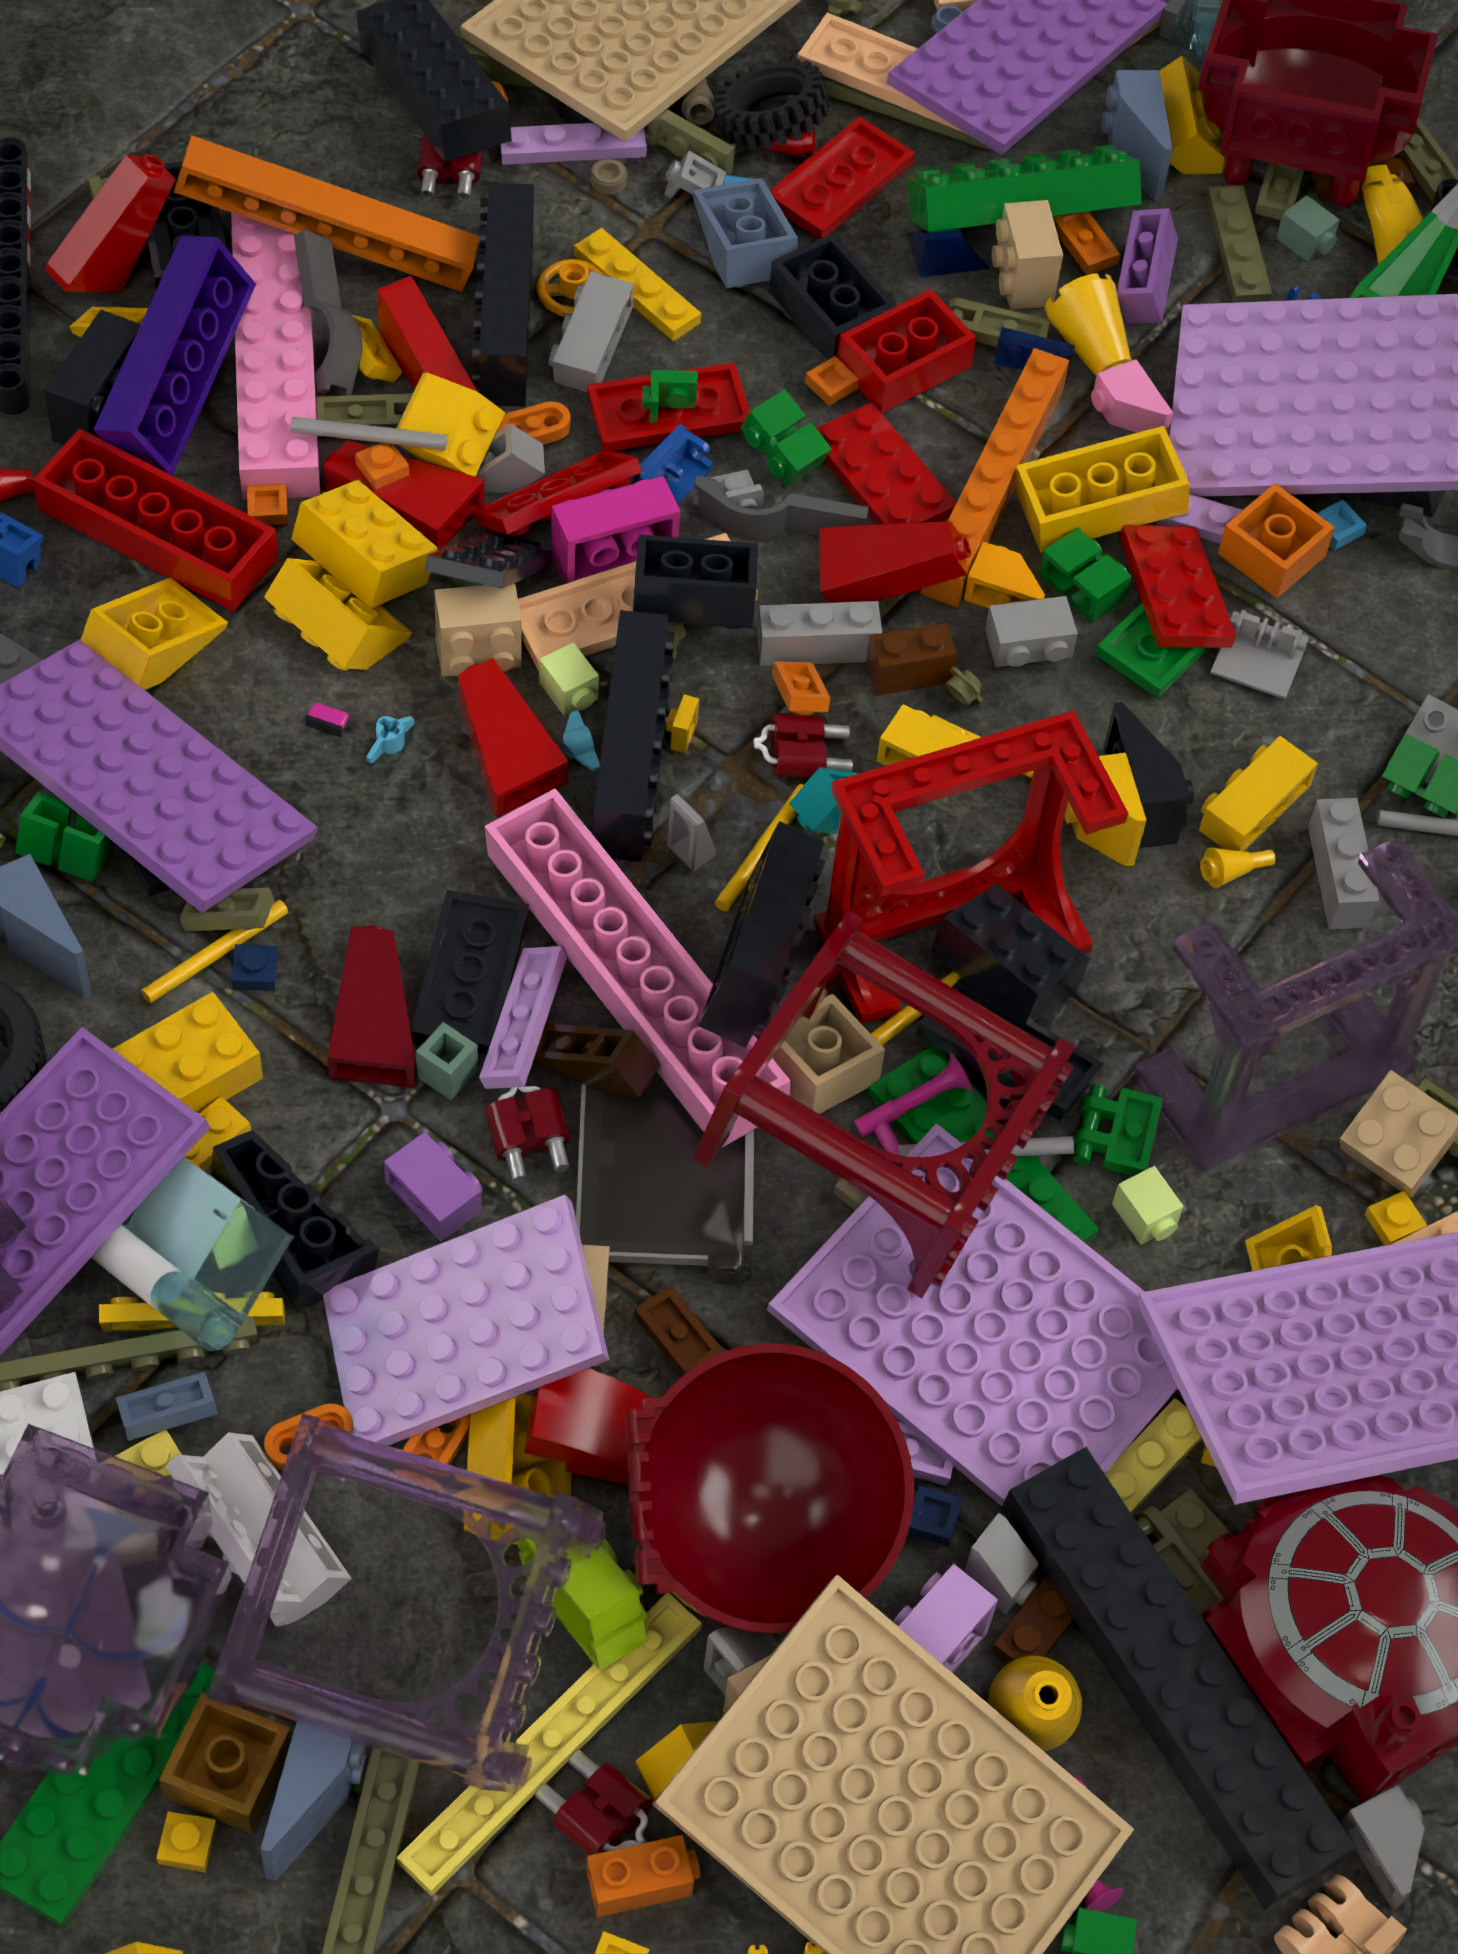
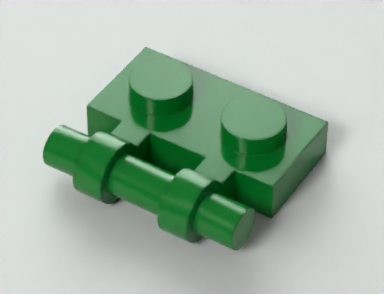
(1131, 1134)

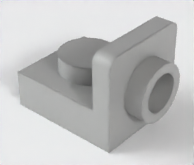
(692, 174)
(740, 489)

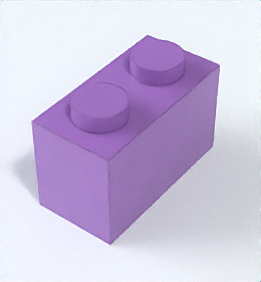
(433, 1185)

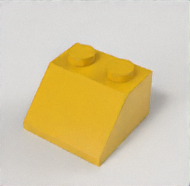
(455, 411)
(1122, 840)

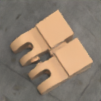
(1347, 1913)

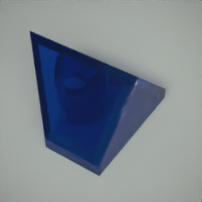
(943, 253)

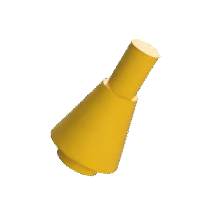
(1226, 865)

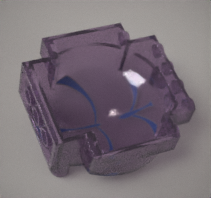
(96, 1601)

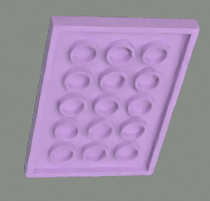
(465, 1324)

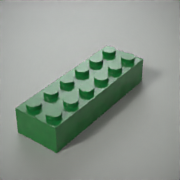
(1068, 182)

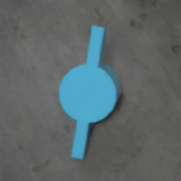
(389, 736)
(578, 742)

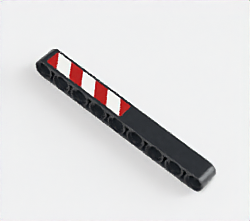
(15, 276)

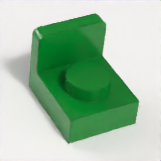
(671, 390)

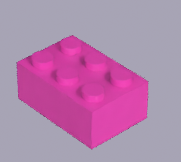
(605, 527)

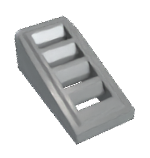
(689, 834)

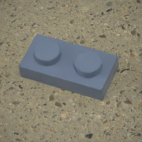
(166, 1406)

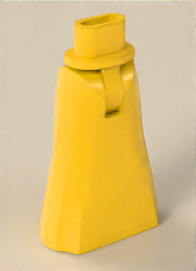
(1389, 209)

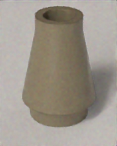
(698, 104)

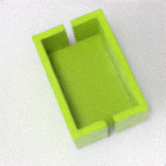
(598, 1604)

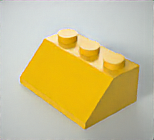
(1193, 136)
(334, 616)
(497, 1452)

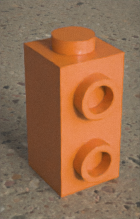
(641, 1875)

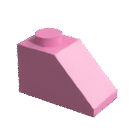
(1130, 399)

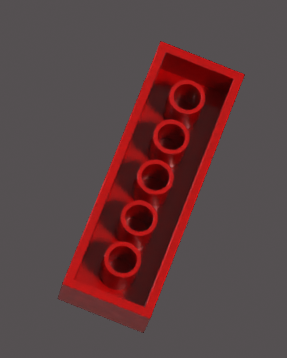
(156, 519)

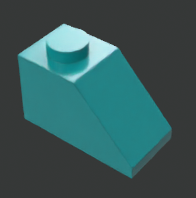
(816, 802)

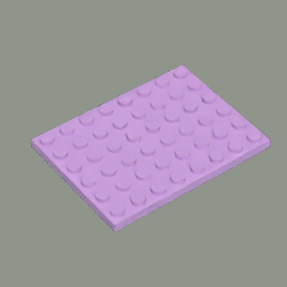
(1318, 396)
(1008, 1360)
(1318, 1365)

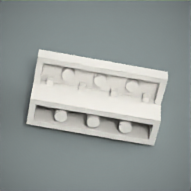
(240, 1497)

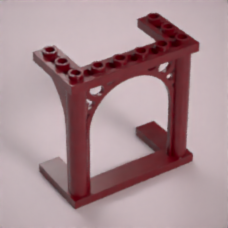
(927, 1213)

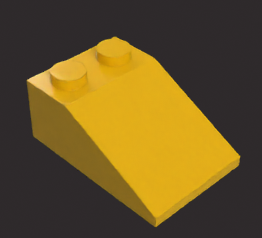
(152, 631)

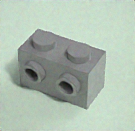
(1031, 631)

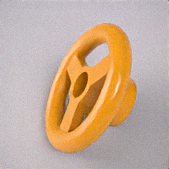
(571, 274)

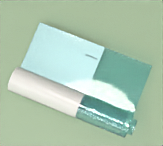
(196, 1254)

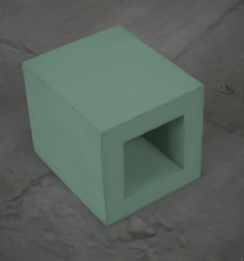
(1308, 229)
(447, 1061)

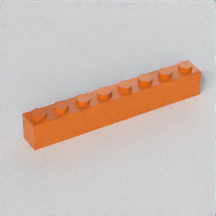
(347, 218)
(994, 474)

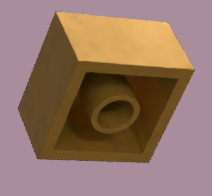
(226, 1763)

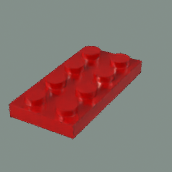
(841, 177)
(625, 425)
(883, 470)
(535, 501)
(1177, 586)

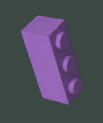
(1147, 266)

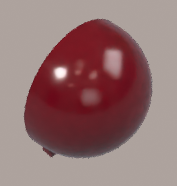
(766, 1485)

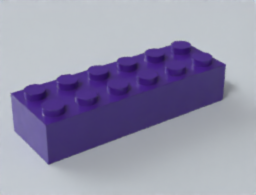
(176, 353)

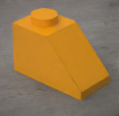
(1000, 578)

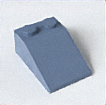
(1140, 125)
(743, 230)
(37, 928)
(309, 1793)

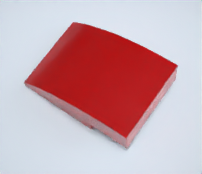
(584, 1424)

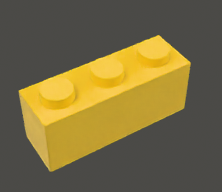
(1257, 795)

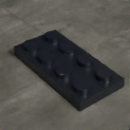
(490, 560)
(470, 967)
(1082, 1076)

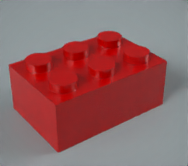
(907, 350)

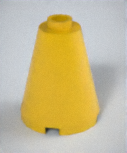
(1092, 321)
(1017, 1699)

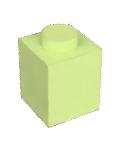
(569, 679)
(1148, 1206)

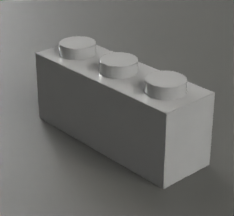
(592, 331)
(816, 632)
(1337, 844)

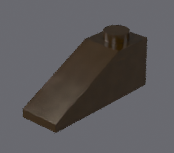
(598, 1057)

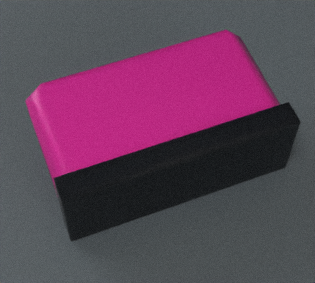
(326, 719)

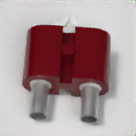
(433, 170)
(800, 745)
(528, 1125)
(601, 1811)

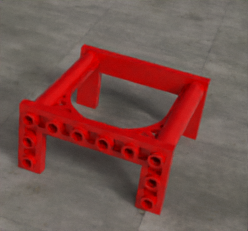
(882, 878)

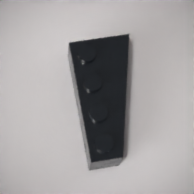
(323, 1243)

